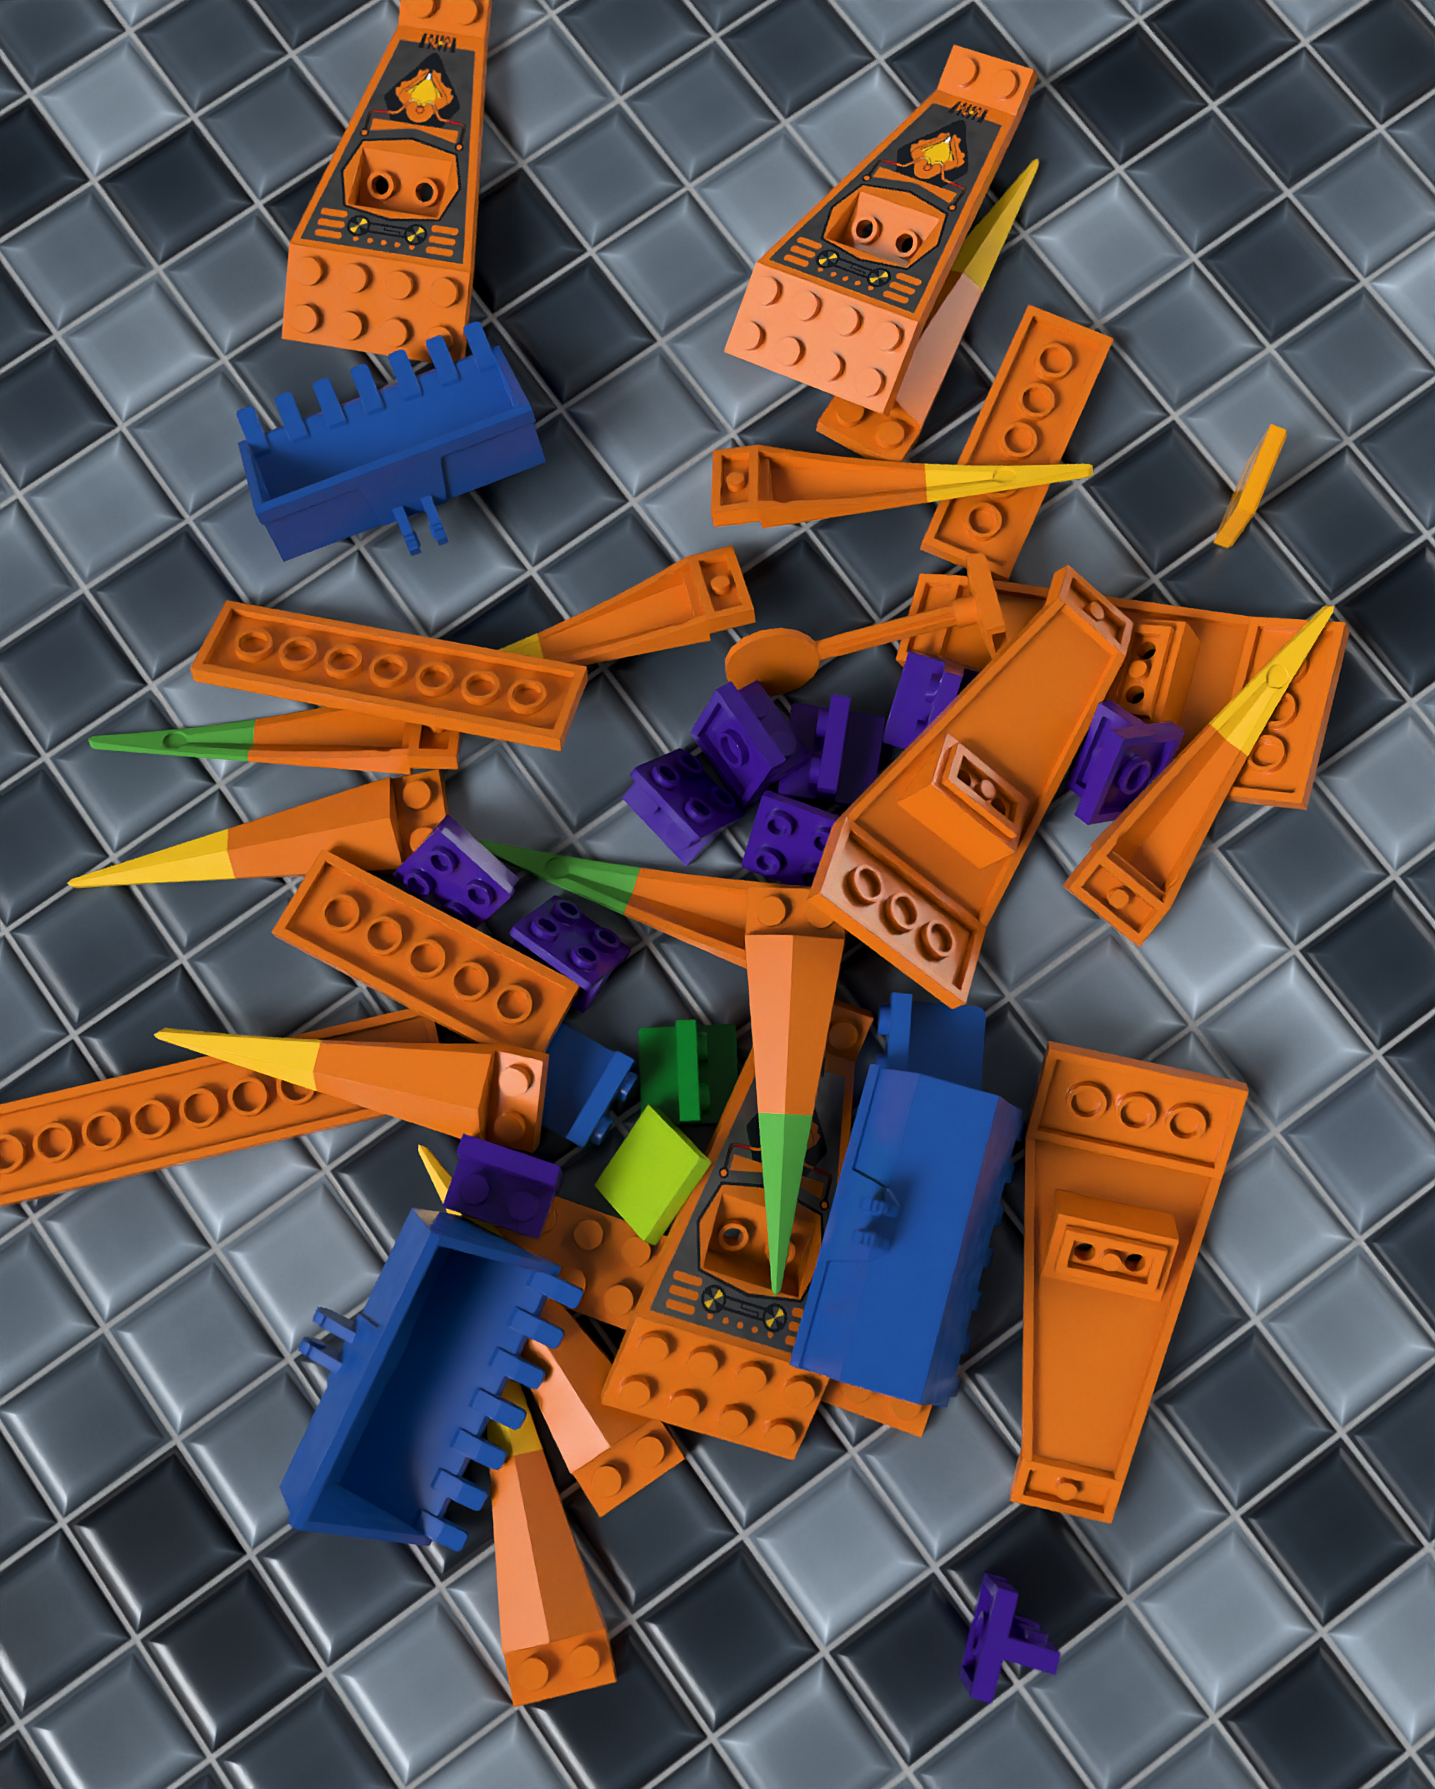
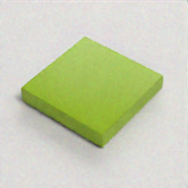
(652, 1174)

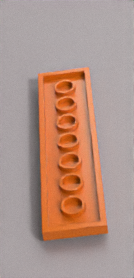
(391, 674)

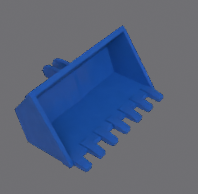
(389, 448)
(908, 1236)
(422, 1383)

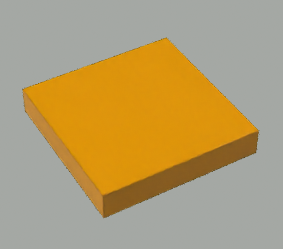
(1250, 486)

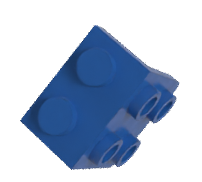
(933, 1039)
(584, 1087)

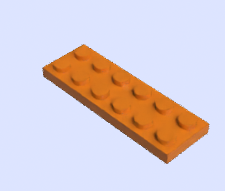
(1021, 423)
(424, 957)

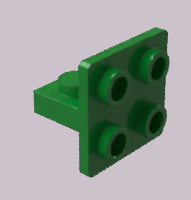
(688, 1070)

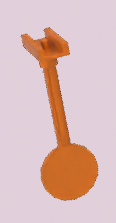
(788, 658)

